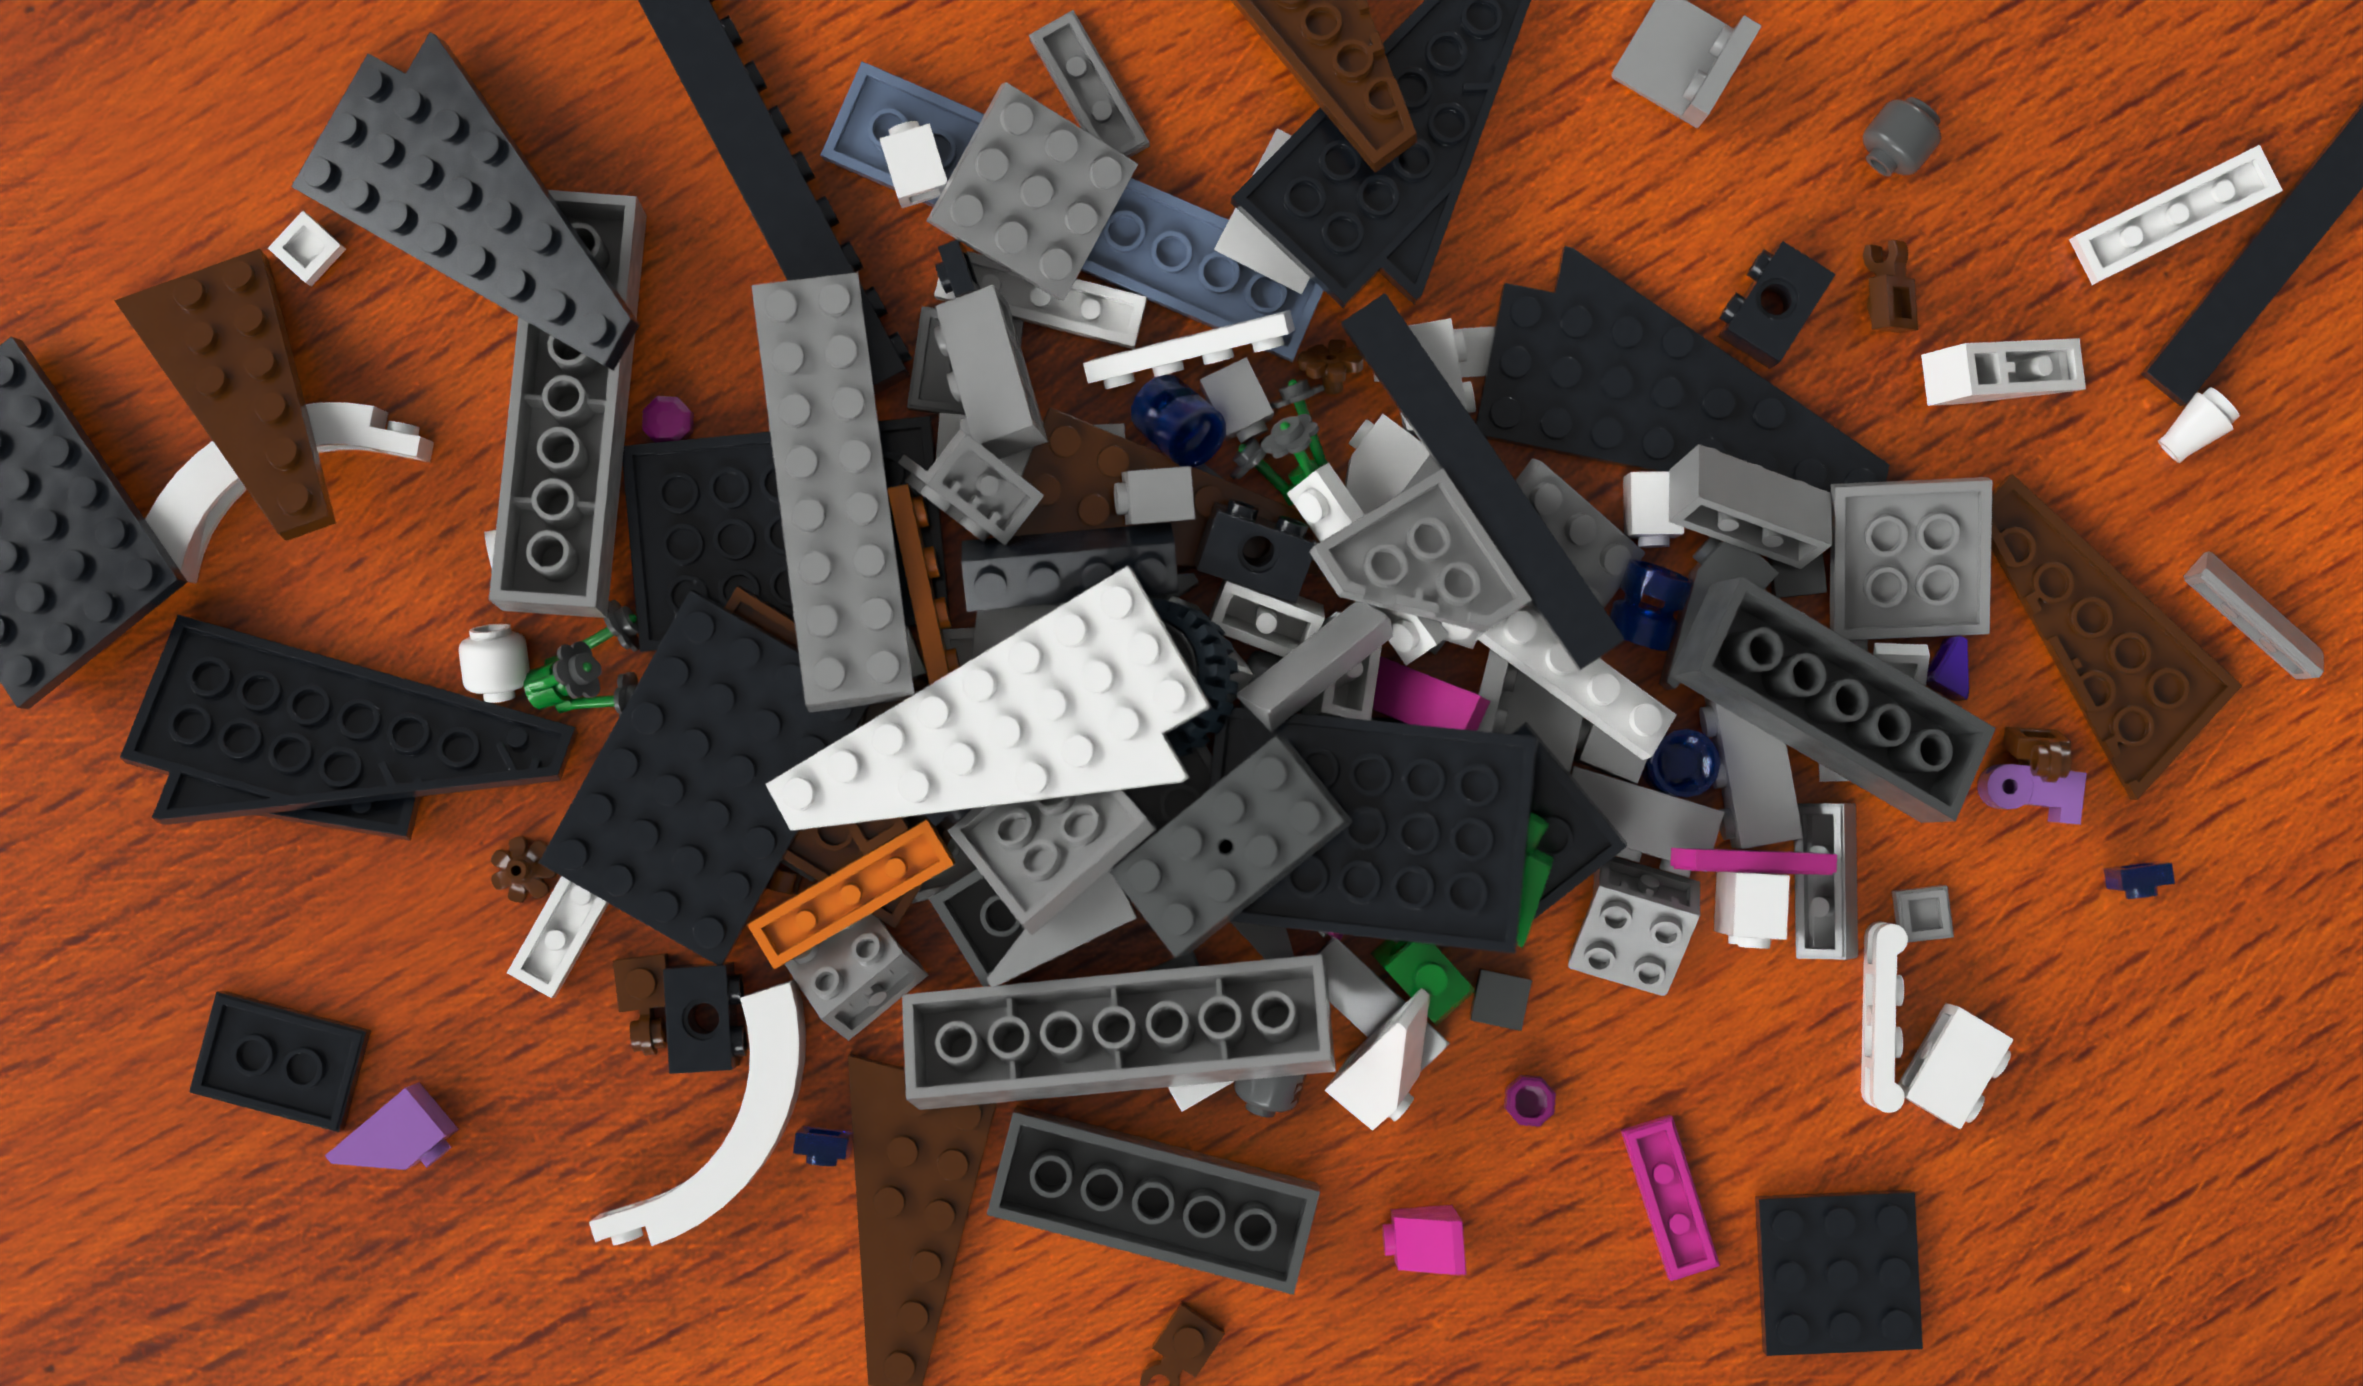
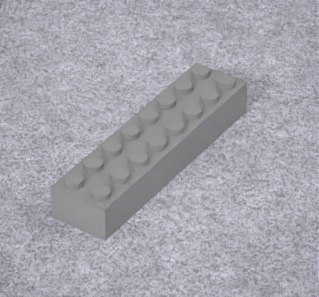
(567, 440)
(832, 492)
(1118, 1032)

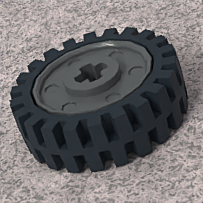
(1208, 660)

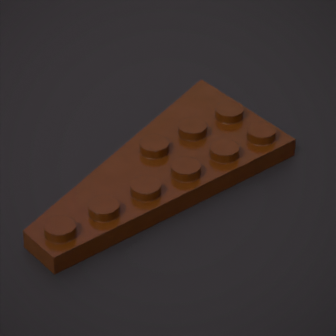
(1341, 66)
(234, 366)
(1079, 476)
(2120, 655)
(912, 1208)

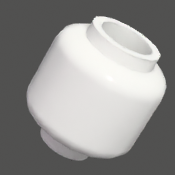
(494, 662)

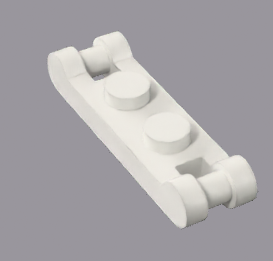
(1880, 1036)

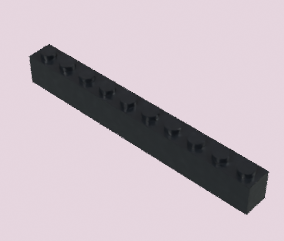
(762, 164)

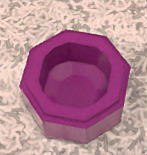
(667, 420)
(1529, 1100)

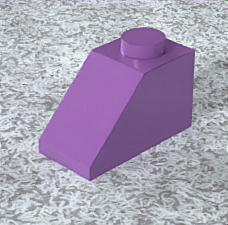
(398, 1134)

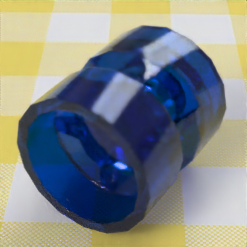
(1178, 421)
(1644, 622)
(1683, 764)

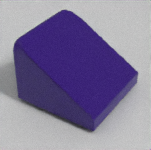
(1949, 669)

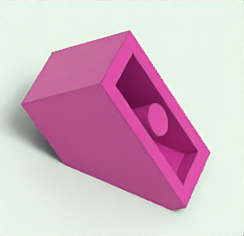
(1426, 1240)

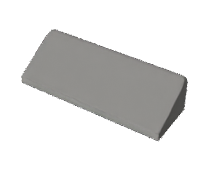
(2255, 617)
(1316, 664)
(1827, 903)
(1367, 998)

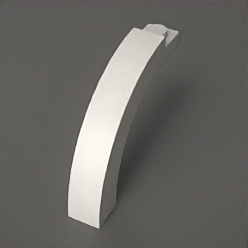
(208, 486)
(773, 1085)

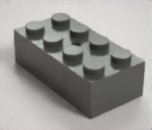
(1273, 816)

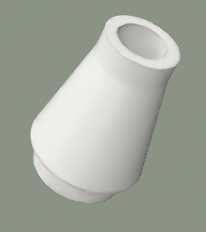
(2200, 423)

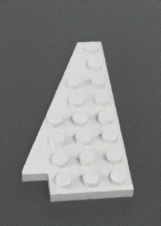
(1039, 717)

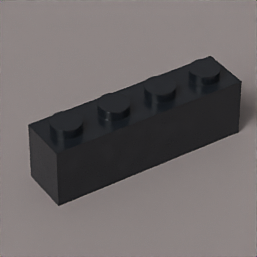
(1065, 564)

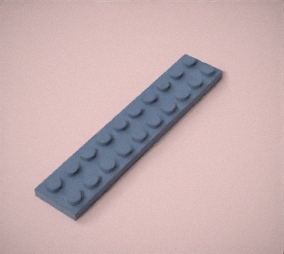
(1147, 247)

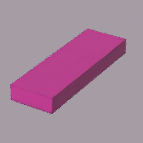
(1425, 699)
(1753, 861)
(1670, 1197)

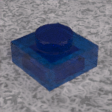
(2139, 879)
(823, 1145)

